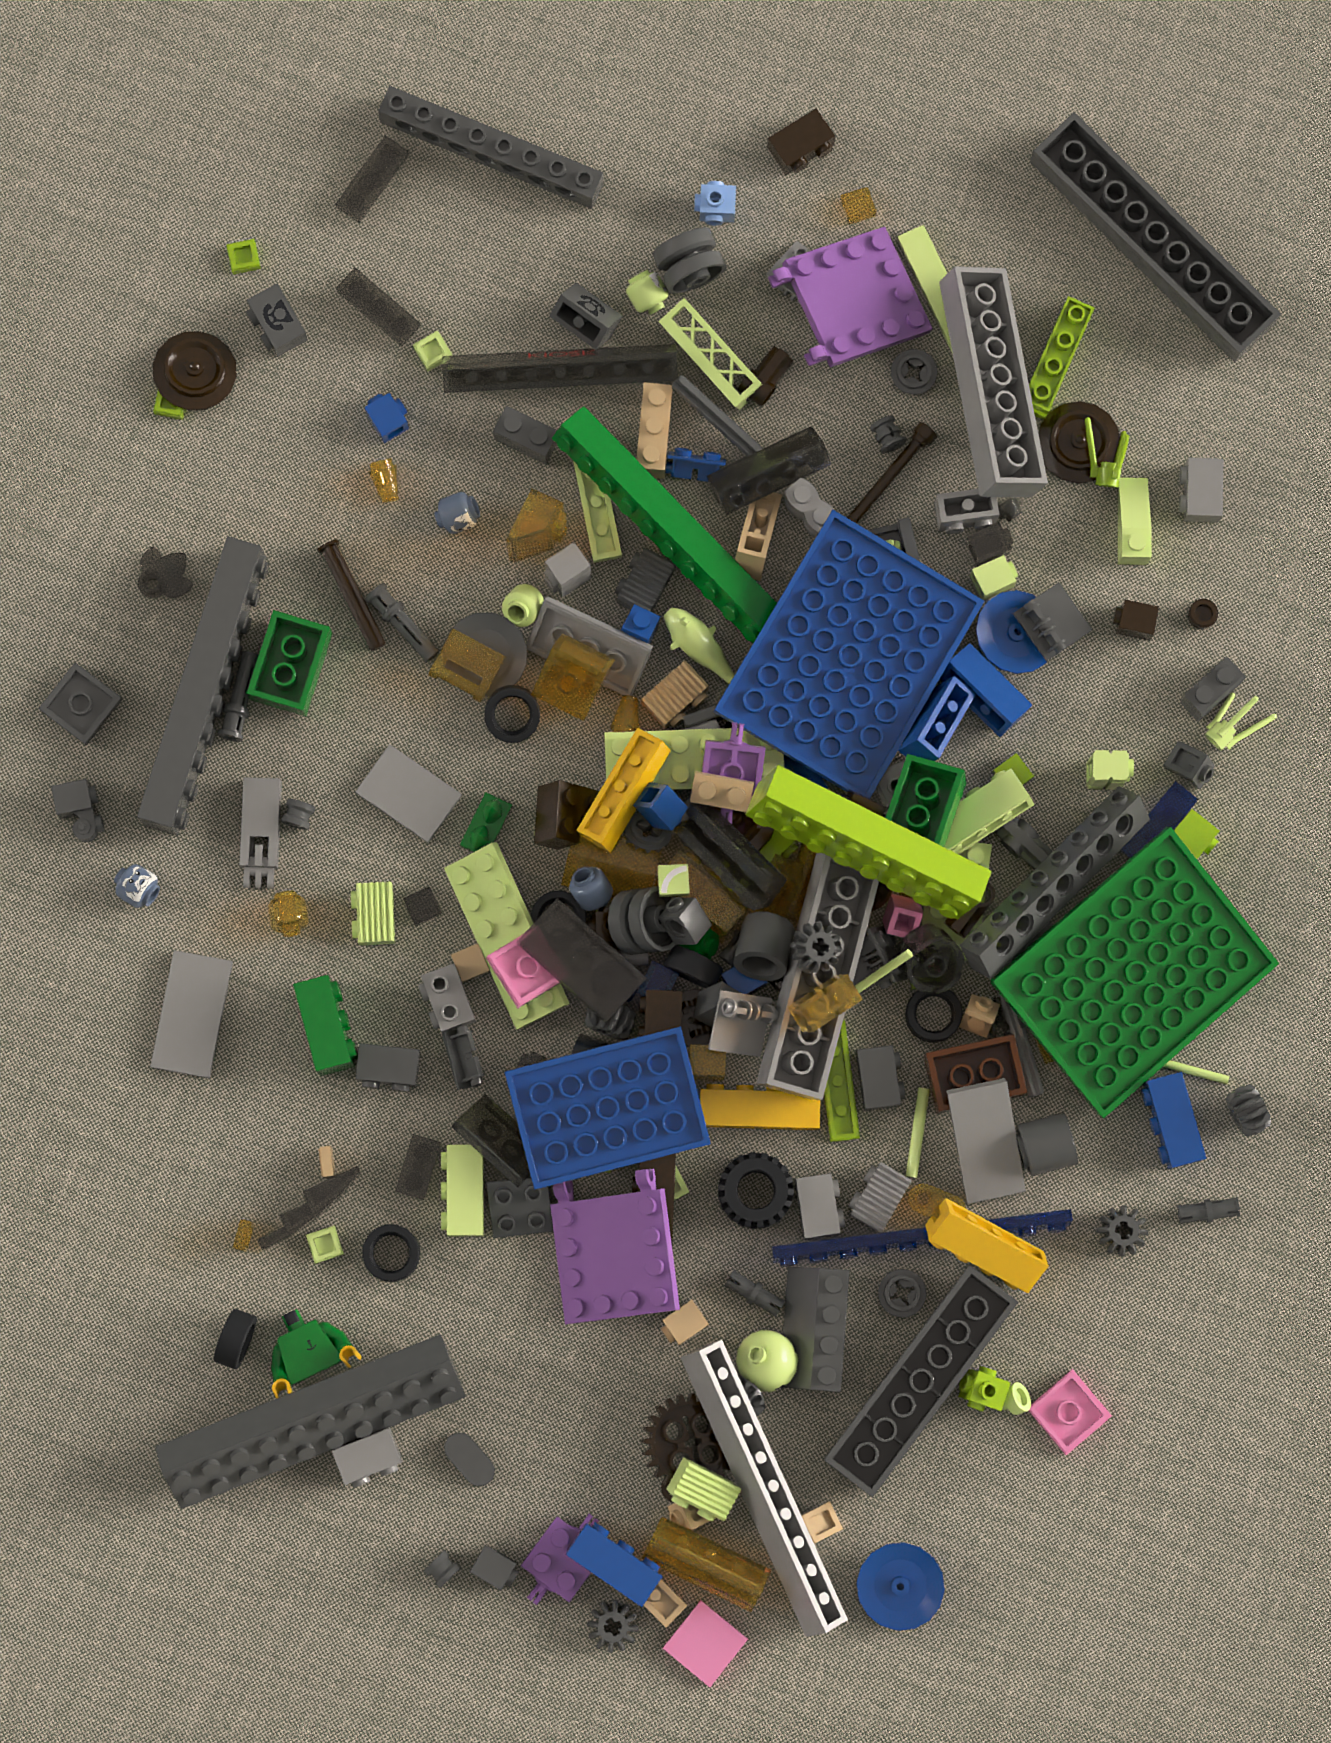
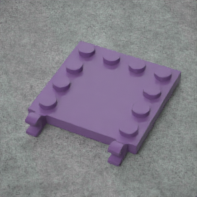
(854, 297)
(614, 1253)

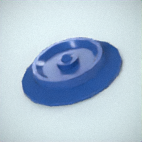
(1003, 637)
(900, 1586)

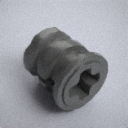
(888, 434)

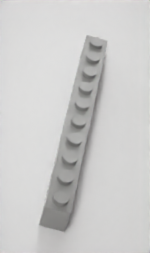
(764, 1489)

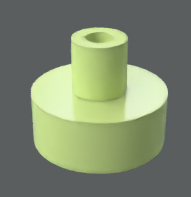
(1017, 1399)

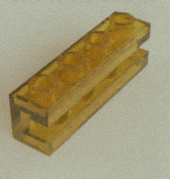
(707, 1564)

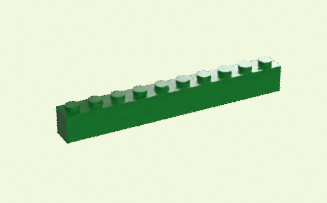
(665, 522)

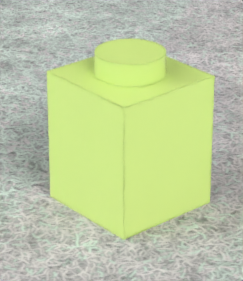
(994, 577)

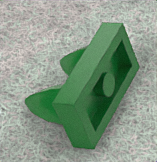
(486, 823)

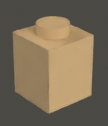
(684, 1323)

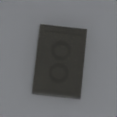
(495, 1137)

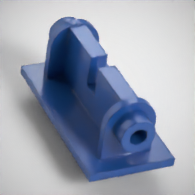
(685, 462)

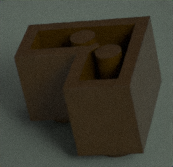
(560, 812)

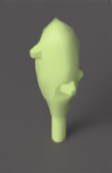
(697, 642)

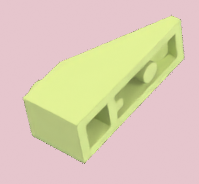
(1134, 522)

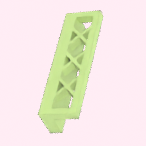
(706, 364)

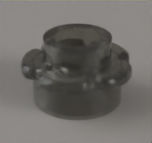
(1010, 509)

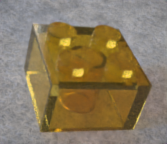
(572, 677)

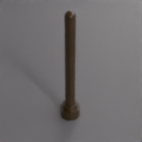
(922, 436)

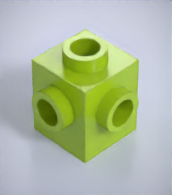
(983, 1389)

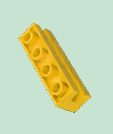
(622, 788)
(757, 1109)
(986, 1246)

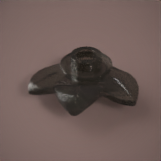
(165, 570)

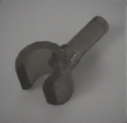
(999, 1022)

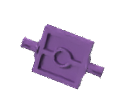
(734, 760)
(552, 1566)

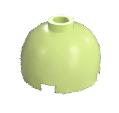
(767, 1360)

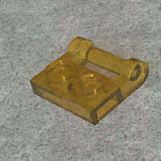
(473, 657)

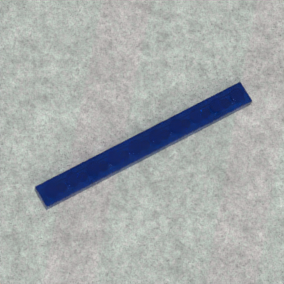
(908, 1239)

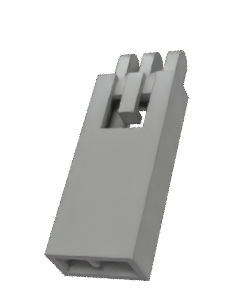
(260, 819)

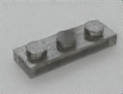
(372, 179)
(378, 306)

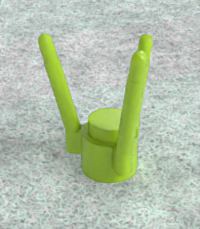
(1108, 473)

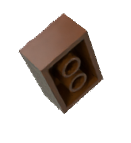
(974, 1065)

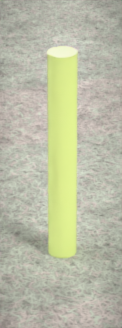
(917, 1132)

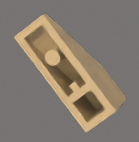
(758, 534)

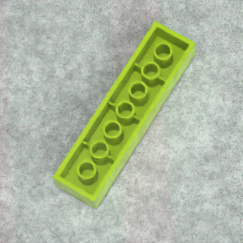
(868, 843)

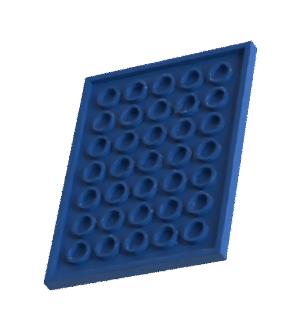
(849, 656)

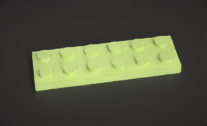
(685, 754)
(497, 918)

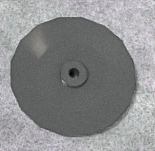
(500, 636)

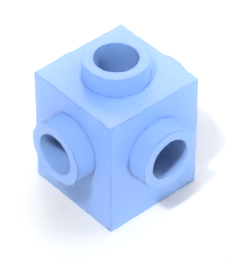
(716, 203)

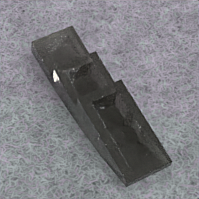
(318, 1199)

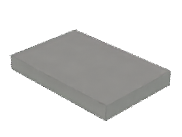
(408, 793)

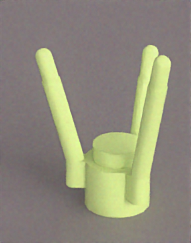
(1222, 733)

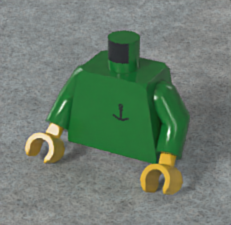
(307, 1351)

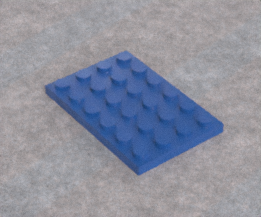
(607, 1107)

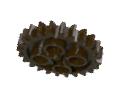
(663, 1449)

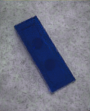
(1166, 813)

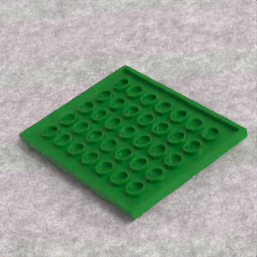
(1134, 972)

